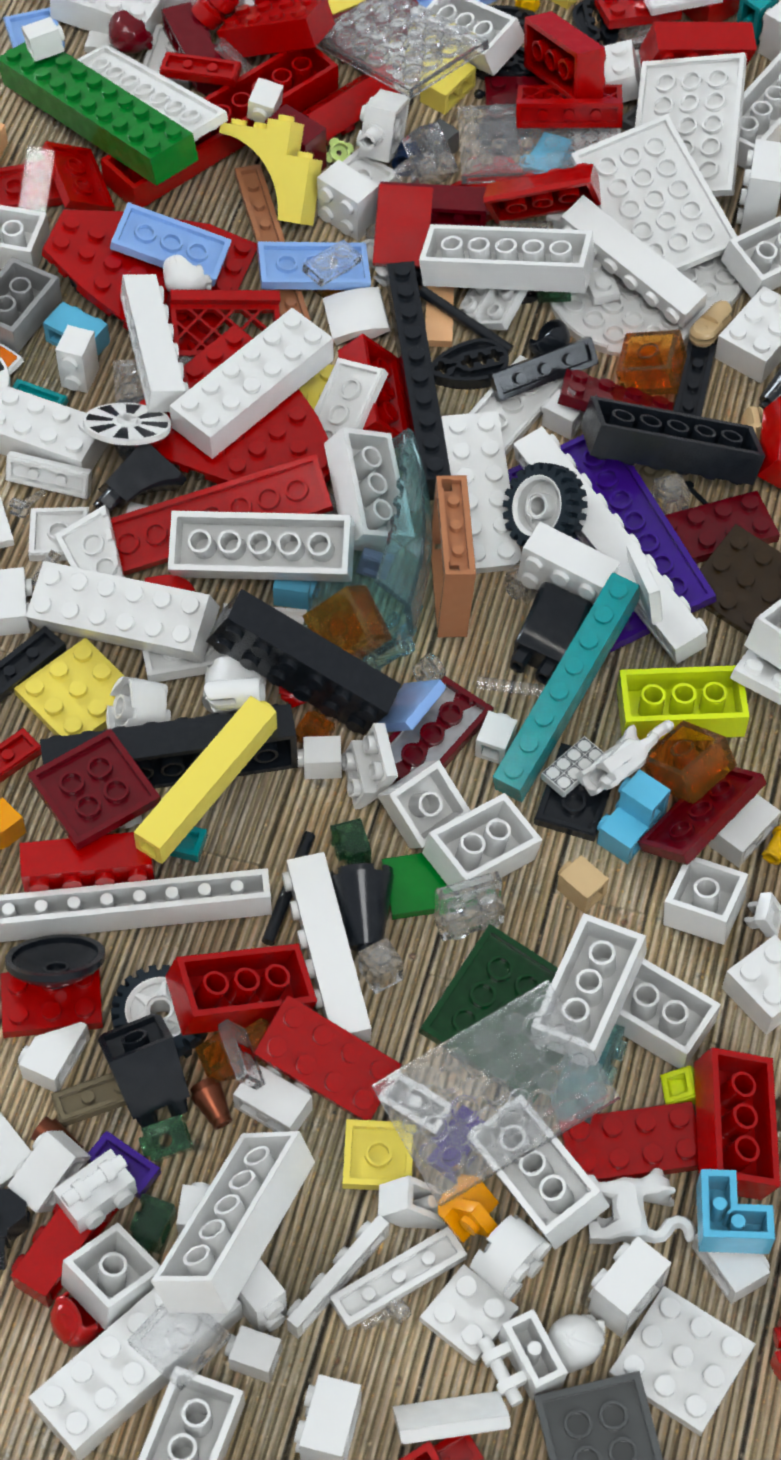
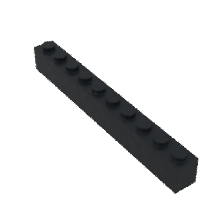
(417, 370)

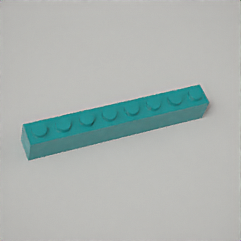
(566, 687)

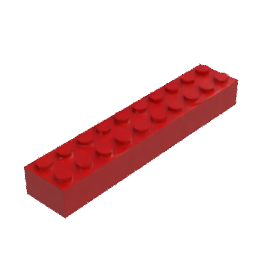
(306, 79)

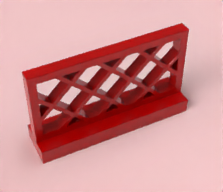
(541, 108)
(218, 303)

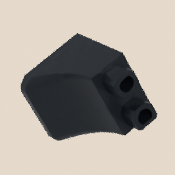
(138, 475)
(548, 630)
(146, 1068)

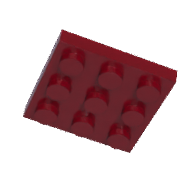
(94, 789)

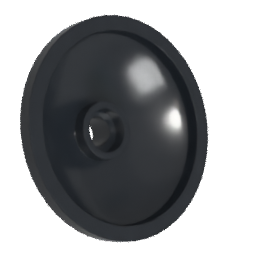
(55, 960)

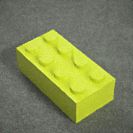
(683, 693)

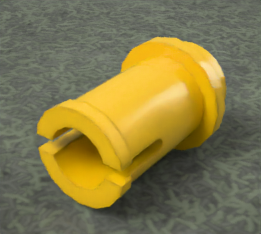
(772, 853)

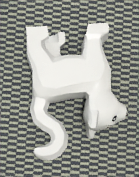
(621, 759)
(628, 1214)

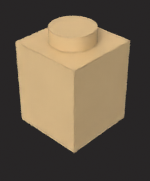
(582, 883)

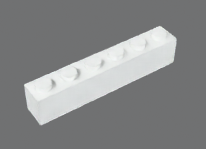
(637, 263)
(152, 341)
(326, 944)

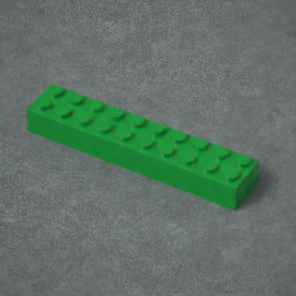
(101, 112)

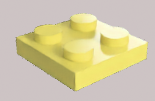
(373, 1155)

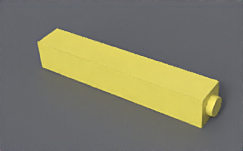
(206, 779)

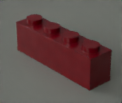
(189, 37)
(455, 204)

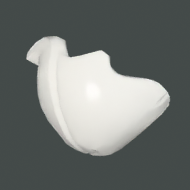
(182, 275)
(578, 1340)

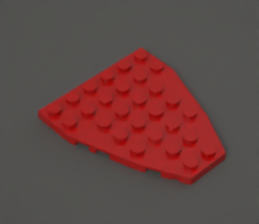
(83, 253)
(278, 438)

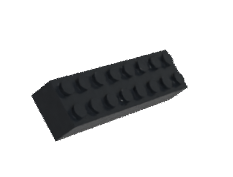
(171, 747)

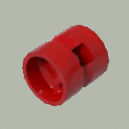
(212, 12)

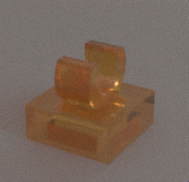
(314, 725)

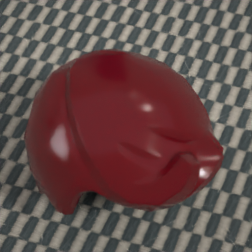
(128, 33)

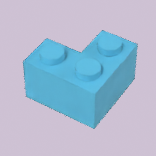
(639, 808)
(725, 1223)

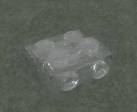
(469, 906)

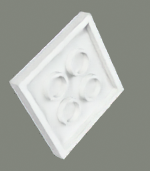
(684, 1359)

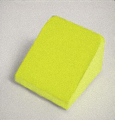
(679, 1085)

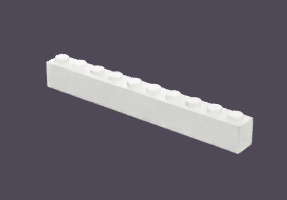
(679, 631)
(135, 904)

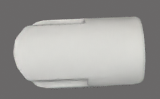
(233, 693)

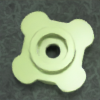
(338, 145)

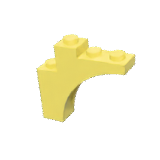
(290, 169)

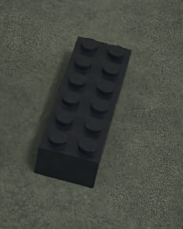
(672, 441)
(302, 662)

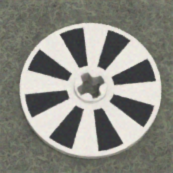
(126, 424)

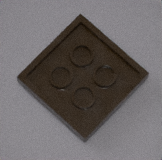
(743, 577)

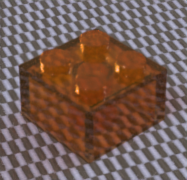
(652, 361)
(350, 621)
(690, 761)

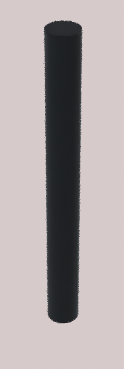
(462, 318)
(285, 897)

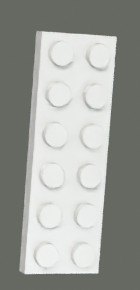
(478, 451)

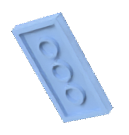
(157, 237)
(283, 264)

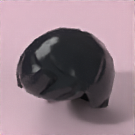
(551, 336)

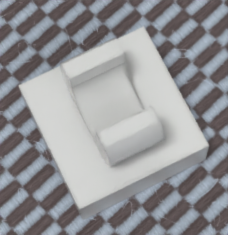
(766, 916)

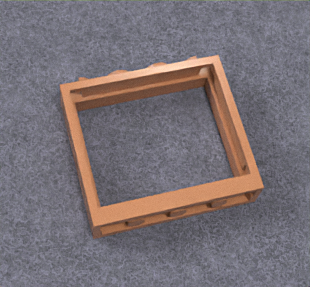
(455, 562)

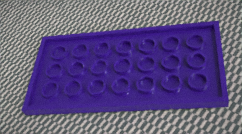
(643, 517)

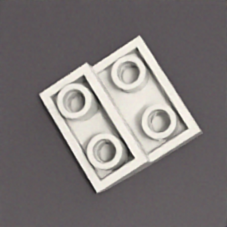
(492, 306)
(356, 313)
(369, 766)

